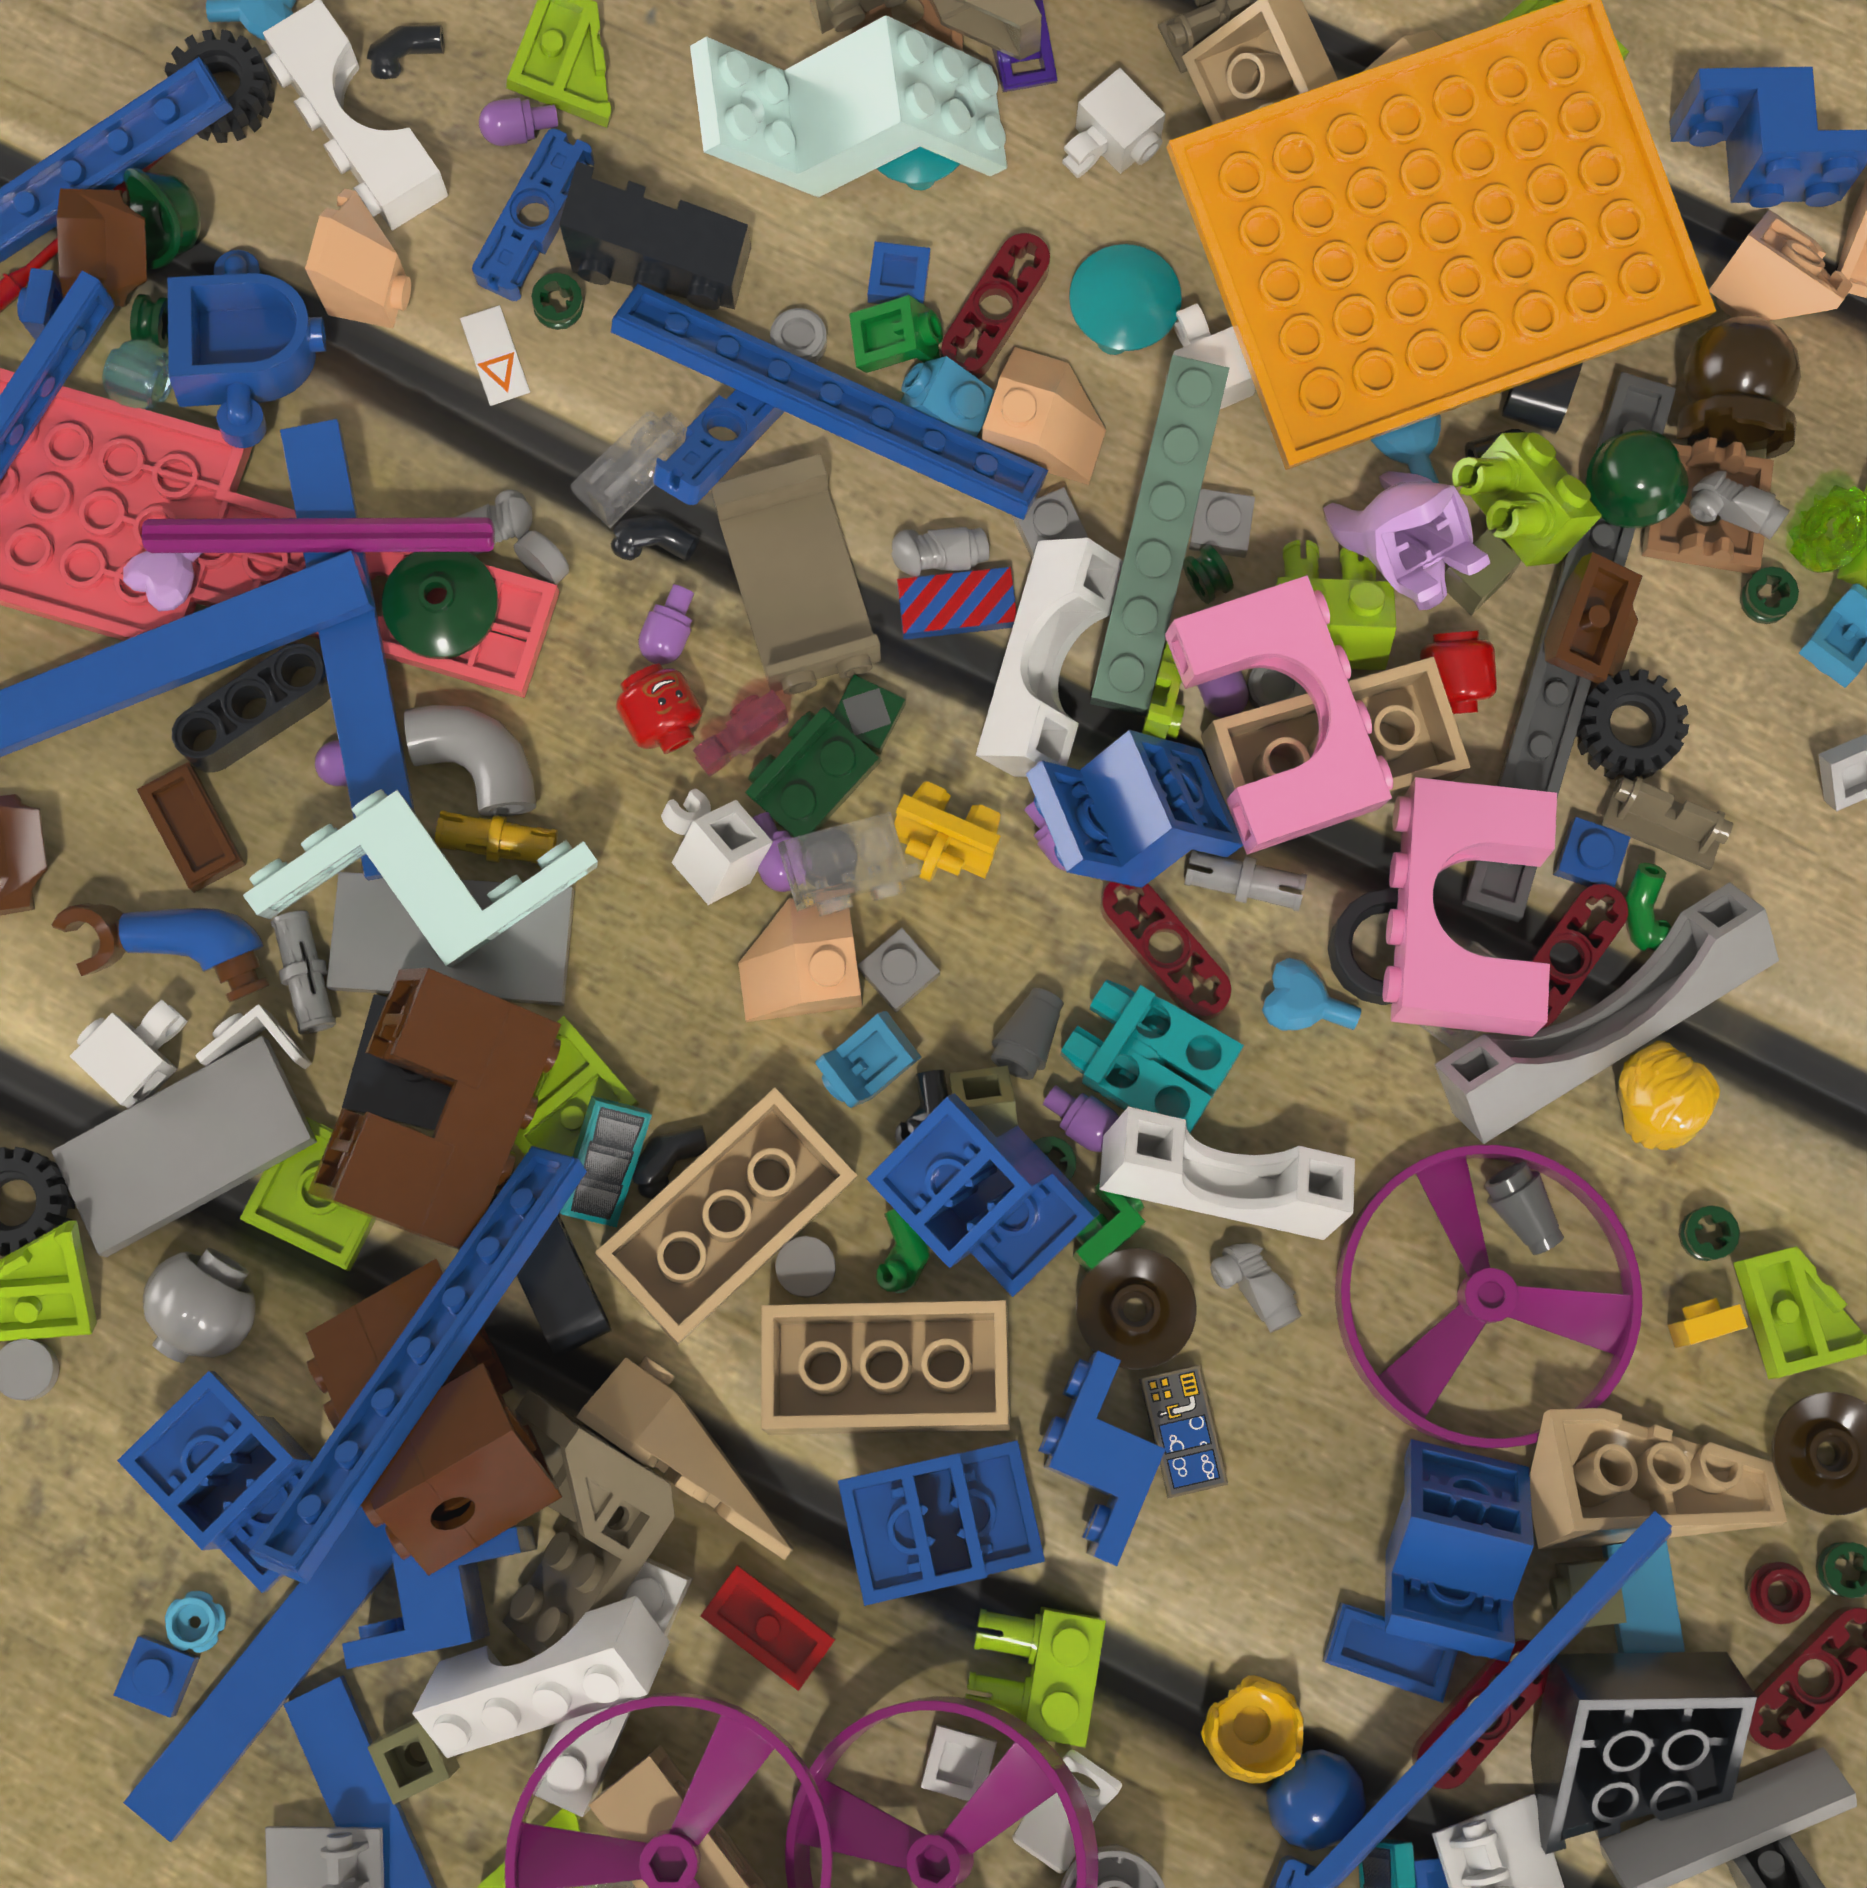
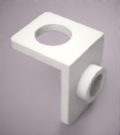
(241, 1029)
(1047, 1830)

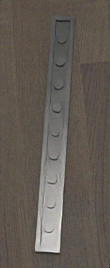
(1553, 695)

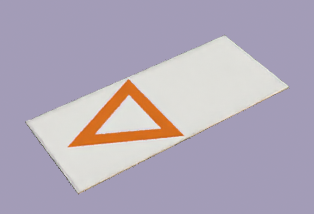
(495, 355)

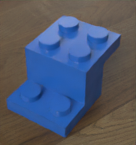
(1770, 135)
(1133, 809)
(982, 1195)
(1101, 1457)
(219, 1471)
(940, 1522)
(1458, 1550)
(436, 1608)

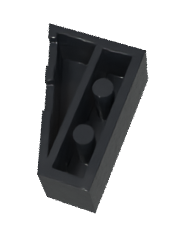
(646, 243)

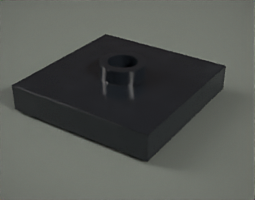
(389, 1089)

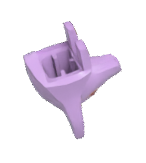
(1411, 535)

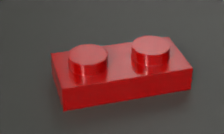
(768, 1627)

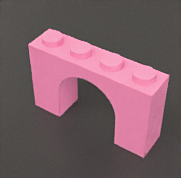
(1289, 634)
(1432, 975)

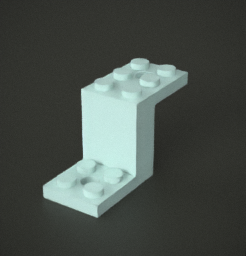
(848, 107)
(417, 875)

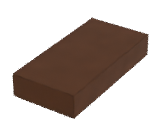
(191, 827)

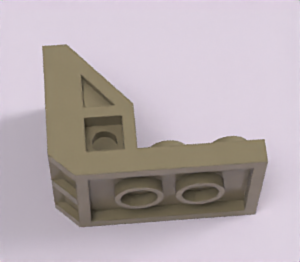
(1000, 24)
(613, 1525)

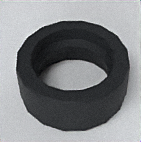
(1340, 943)

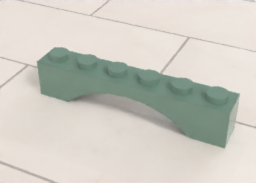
(1159, 535)

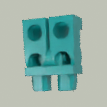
(1142, 1043)

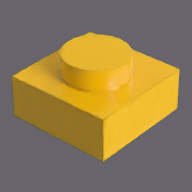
(1706, 1321)

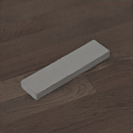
(1758, 1814)

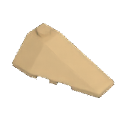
(661, 1430)
(1606, 1476)

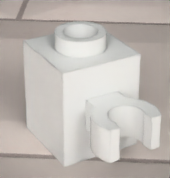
(1116, 124)
(1214, 349)
(718, 847)
(127, 1058)

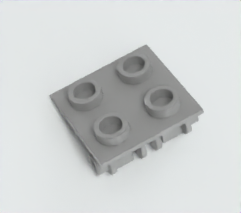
(324, 1857)

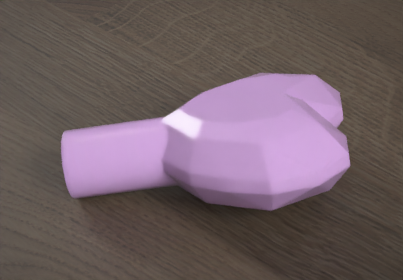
(162, 576)

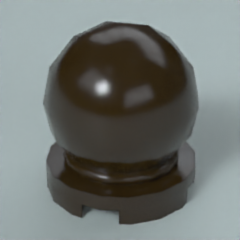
(1740, 386)

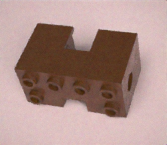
(492, 1063)
(467, 1459)

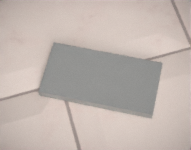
(378, 938)
(183, 1146)

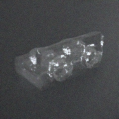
(628, 466)
(846, 862)

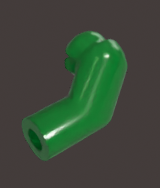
(1641, 897)
(905, 1259)

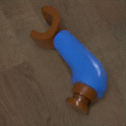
(205, 935)

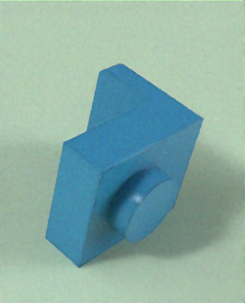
(948, 394)
(1840, 639)
(867, 1061)

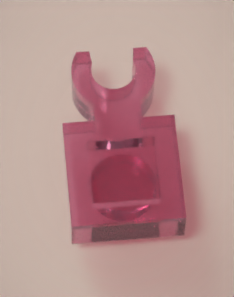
(750, 725)

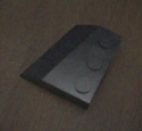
(1636, 1739)

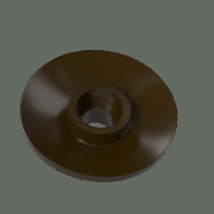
(1167, 1302)
(1800, 1431)

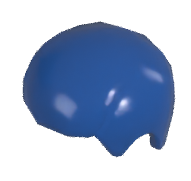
(1316, 1800)

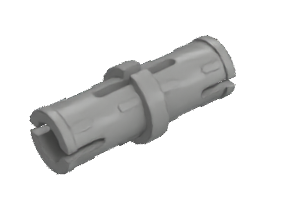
(1246, 879)
(303, 972)

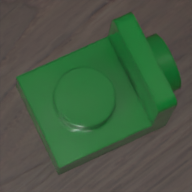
(895, 334)
(1106, 1236)

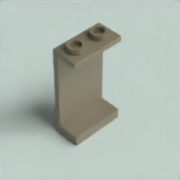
(795, 575)

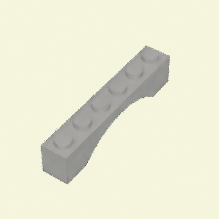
(1702, 958)

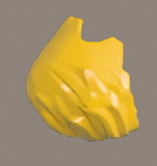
(1665, 1096)
(1255, 1731)

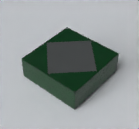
(869, 712)

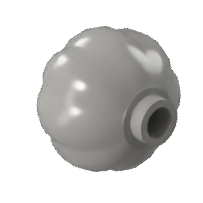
(198, 1305)

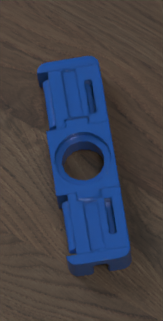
(511, 244)
(704, 459)

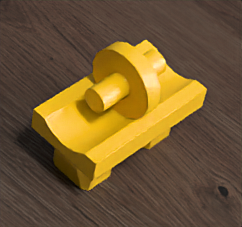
(943, 838)

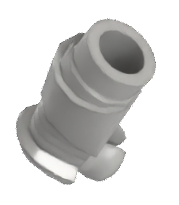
(1736, 504)
(510, 516)
(940, 549)
(1262, 1287)

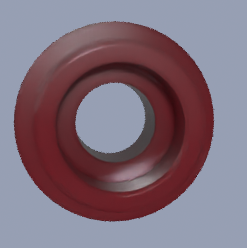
(1797, 1593)

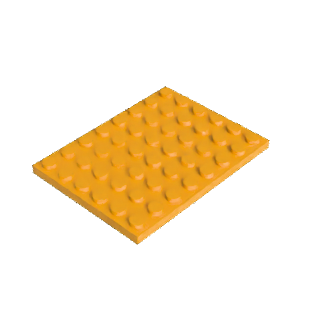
(1440, 229)

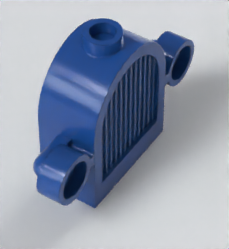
(239, 343)

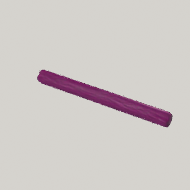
(318, 535)

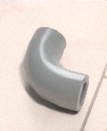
(481, 746)

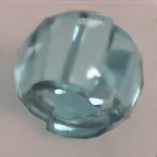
(137, 374)

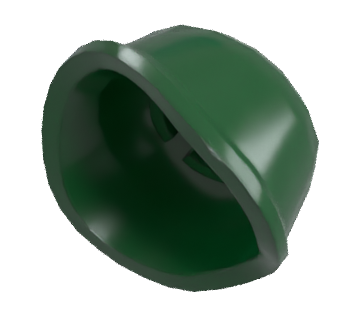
(169, 214)
(1636, 479)

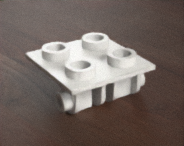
(1498, 1850)

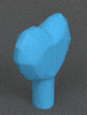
(253, 14)
(1413, 446)
(1303, 1000)

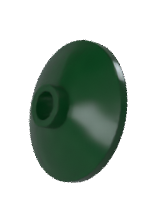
(446, 627)

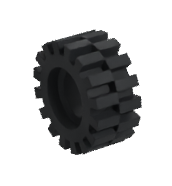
(244, 61)
(1655, 702)
(50, 1193)

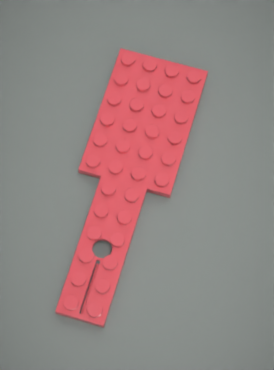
(104, 468)

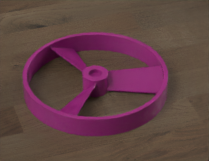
(1491, 1295)
(569, 1858)
(942, 1859)

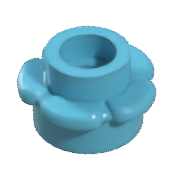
(178, 1624)

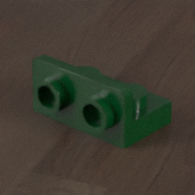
(812, 773)

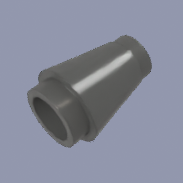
(1028, 1035)
(1524, 1206)

